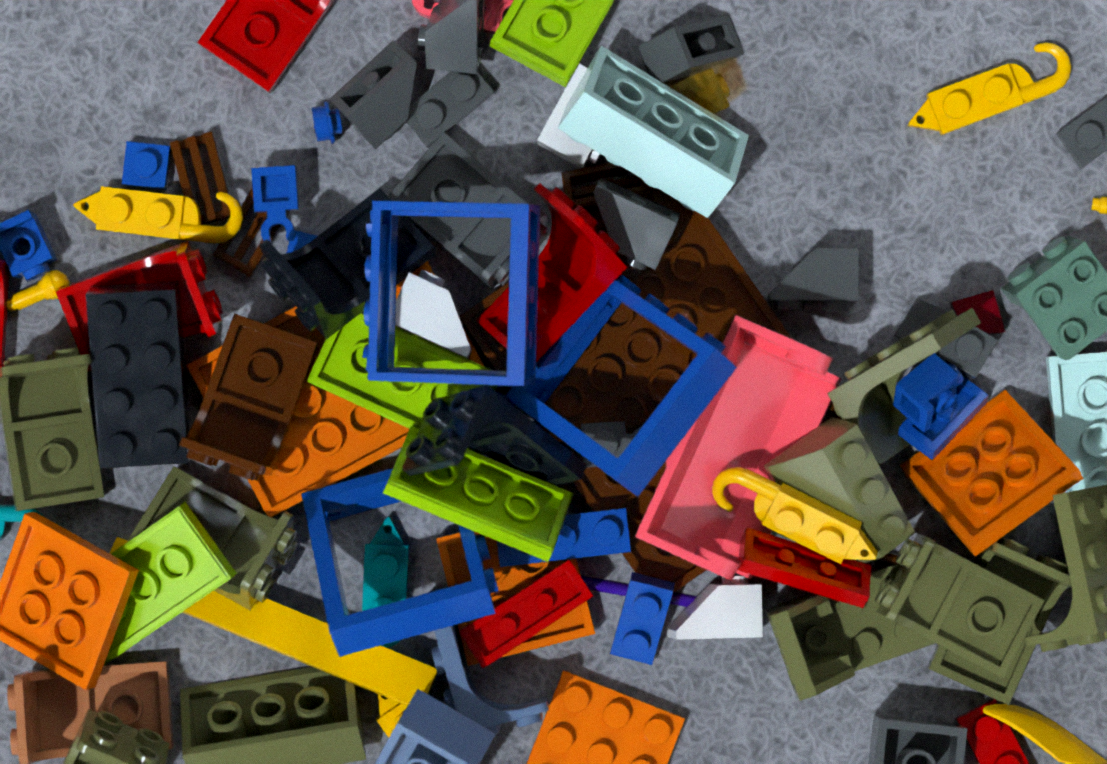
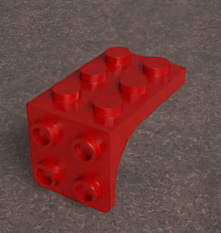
(262, 35)
(571, 274)
(199, 308)

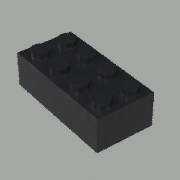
(138, 373)

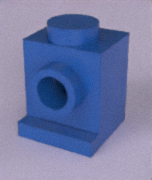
(36, 261)
(927, 390)

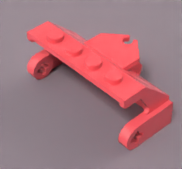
(754, 417)

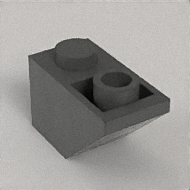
(821, 277)

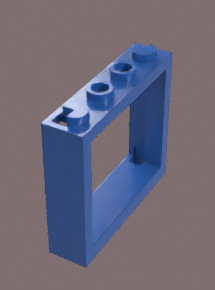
(523, 292)
(672, 416)
(400, 618)

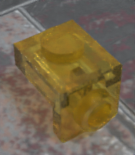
(705, 89)

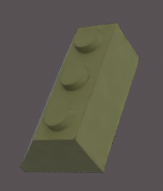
(843, 473)

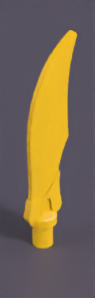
(1046, 734)

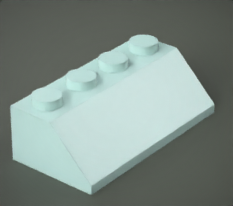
(654, 132)

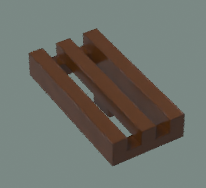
(193, 143)
(584, 195)
(257, 256)

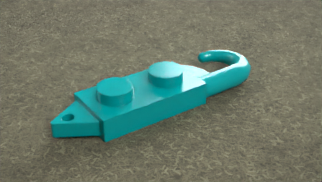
(385, 570)

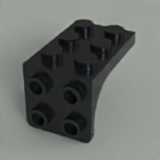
(329, 272)
(491, 428)

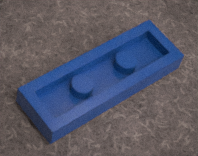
(579, 537)

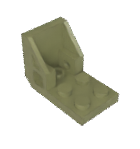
(831, 639)

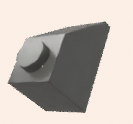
(454, 36)
(690, 49)
(379, 95)
(635, 223)
(966, 352)

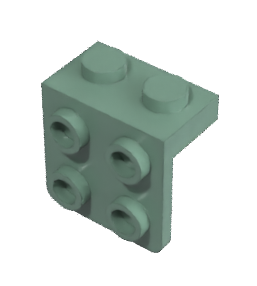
(1063, 295)

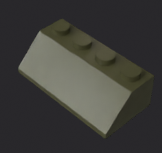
(273, 720)

